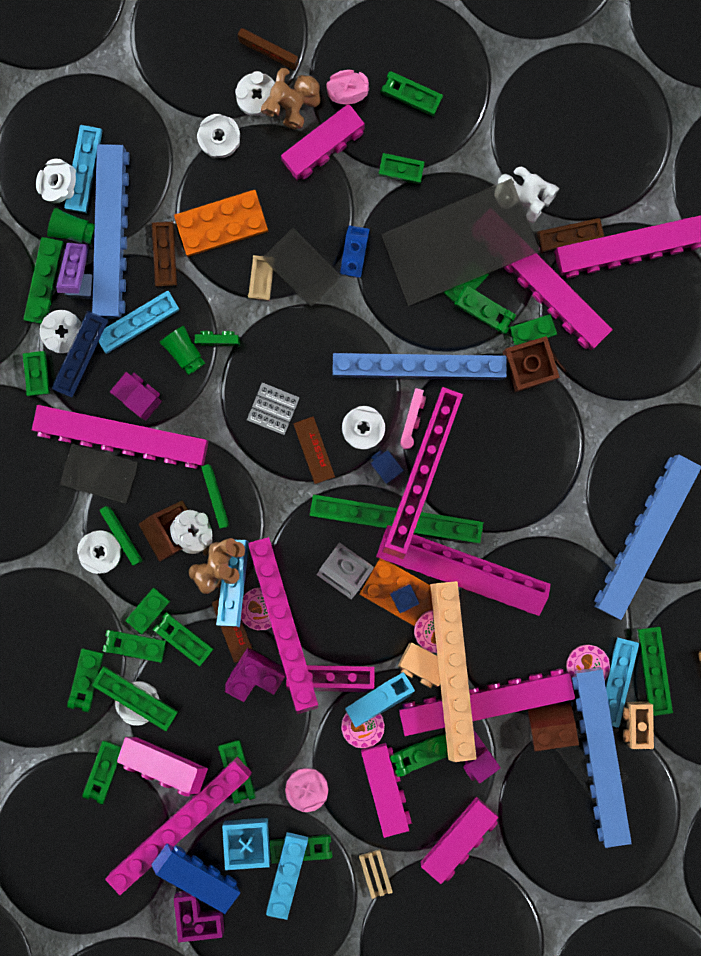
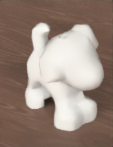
(531, 189)

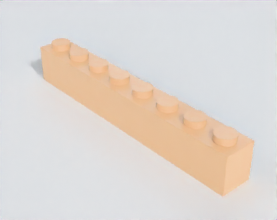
(453, 671)

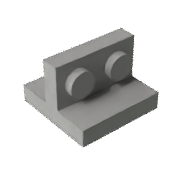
(345, 571)

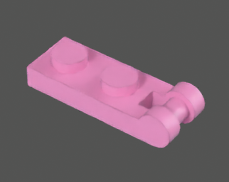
(412, 419)

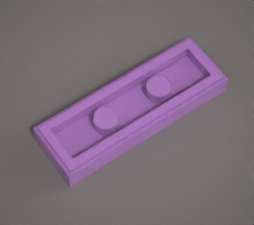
(72, 268)

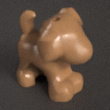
(305, 92)
(210, 575)

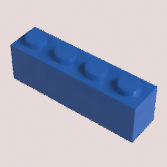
(196, 878)

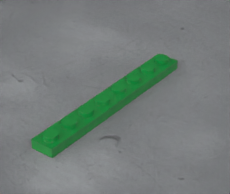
(382, 516)

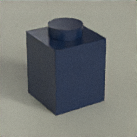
(386, 466)
(404, 598)

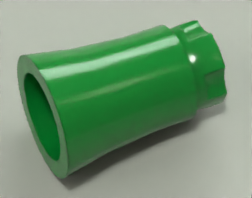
(70, 227)
(183, 350)

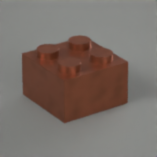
(531, 364)

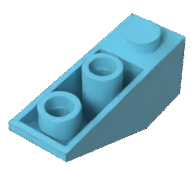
(380, 699)

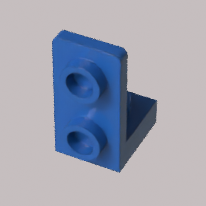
(354, 251)

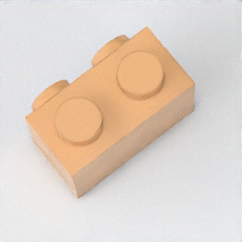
(421, 664)
(639, 725)

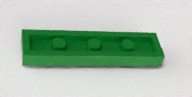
(43, 280)
(655, 670)
(135, 698)

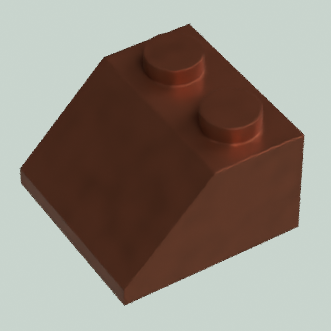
(157, 530)
(553, 726)

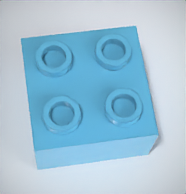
(246, 843)

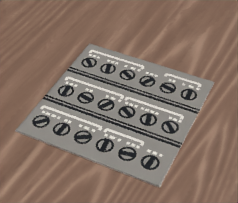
(273, 408)

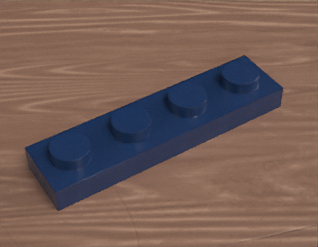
(79, 354)

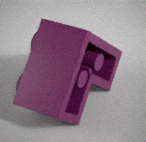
(138, 398)
(251, 671)
(484, 765)
(192, 922)

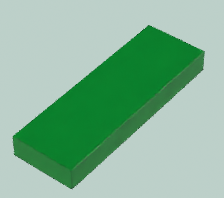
(215, 496)
(121, 535)

